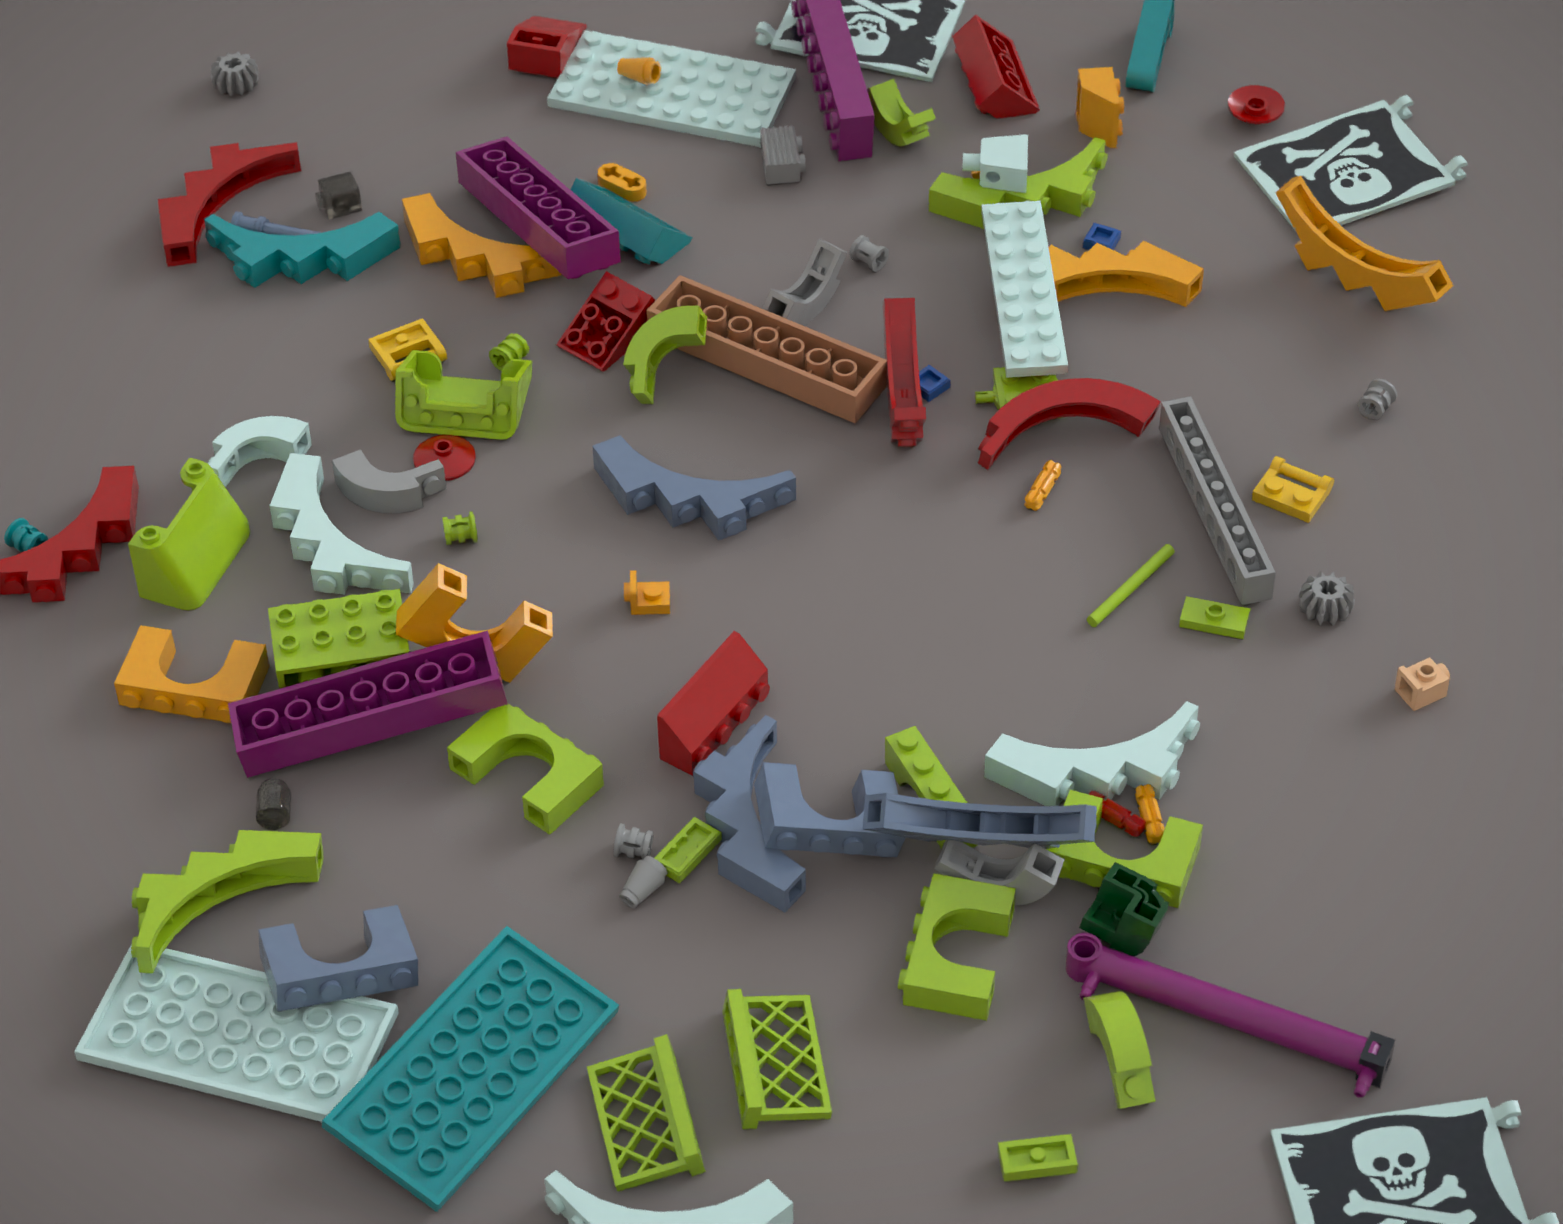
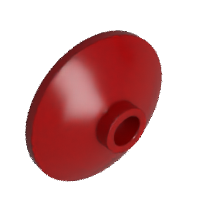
(1256, 104)
(453, 452)

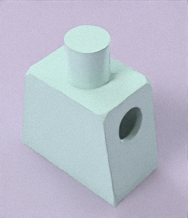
(1001, 163)

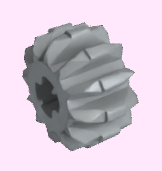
(234, 74)
(1326, 598)

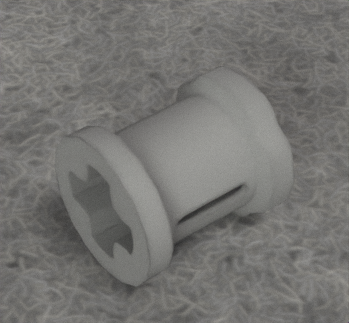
(869, 253)

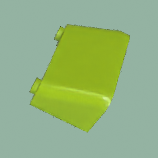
(456, 404)
(193, 553)

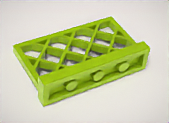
(745, 1056)
(671, 1098)

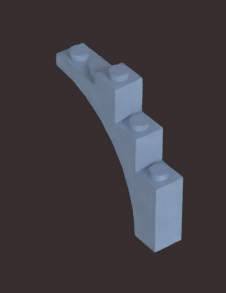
(683, 498)
(979, 823)
(742, 855)

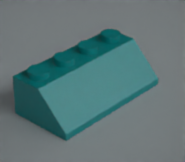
(637, 228)

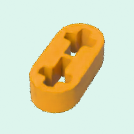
(622, 182)

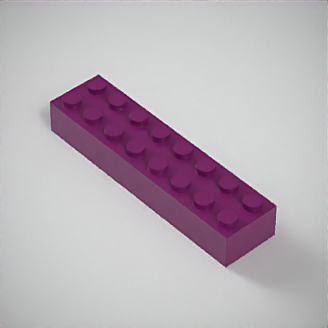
(836, 77)
(538, 207)
(366, 704)

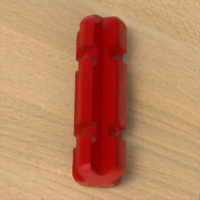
(1120, 816)

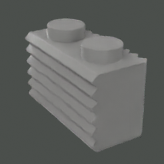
(781, 155)

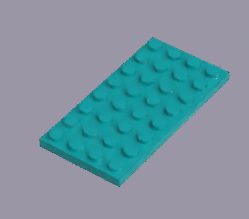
(470, 1068)

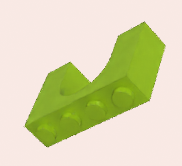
(511, 733)
(1166, 866)
(949, 907)

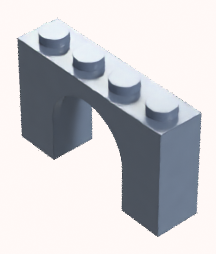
(794, 825)
(303, 981)

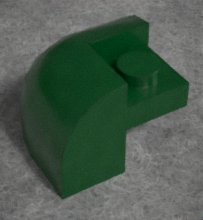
(1125, 911)

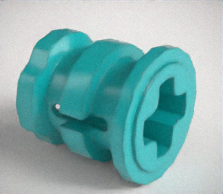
(23, 535)

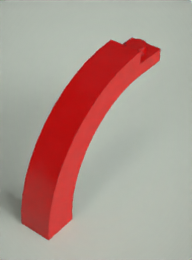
(1067, 398)

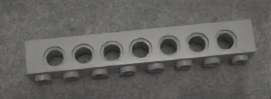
(1217, 501)

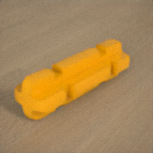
(1042, 485)
(1150, 813)

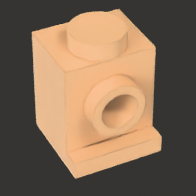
(1422, 683)

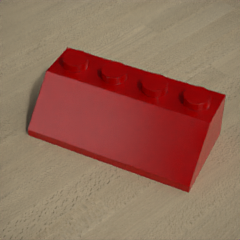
(994, 70)
(711, 704)

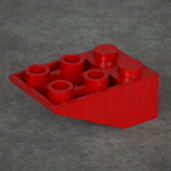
(543, 45)
(606, 322)

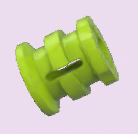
(511, 348)
(460, 528)

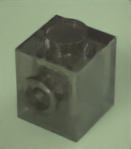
(338, 195)

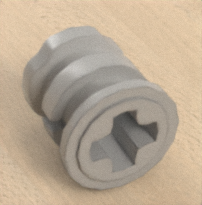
(1373, 396)
(633, 842)

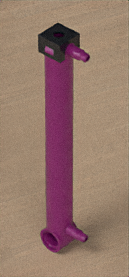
(1093, 963)

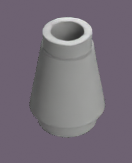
(643, 881)

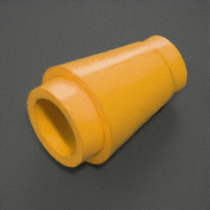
(640, 69)

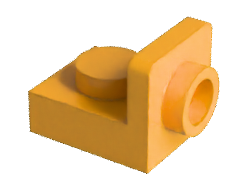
(647, 596)

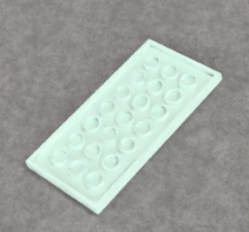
(693, 96)
(222, 1035)

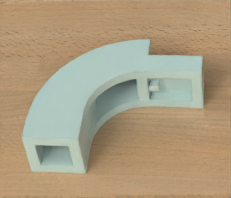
(255, 440)

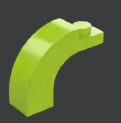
(893, 116)
(655, 339)
(1122, 1036)

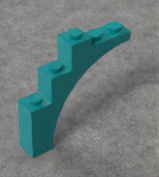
(302, 257)

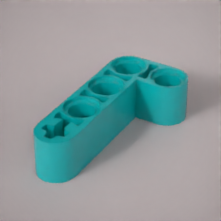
(1149, 44)

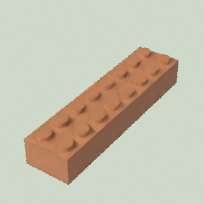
(779, 351)

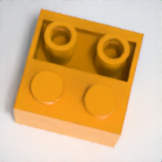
(1099, 104)

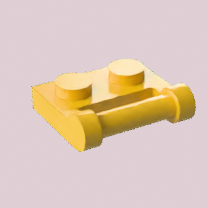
(401, 341)
(1289, 496)

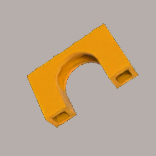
(427, 622)
(145, 686)

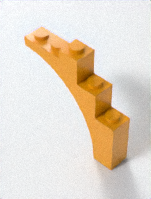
(1326, 243)
(471, 255)
(1143, 271)

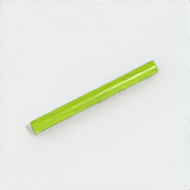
(1130, 585)

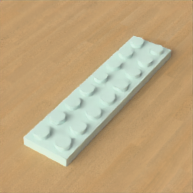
(1024, 289)

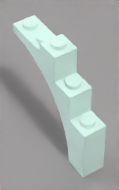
(314, 538)
(1049, 772)
(758, 1206)

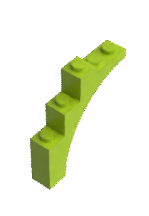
(1060, 188)
(253, 862)

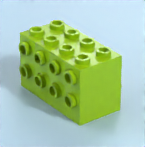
(334, 635)

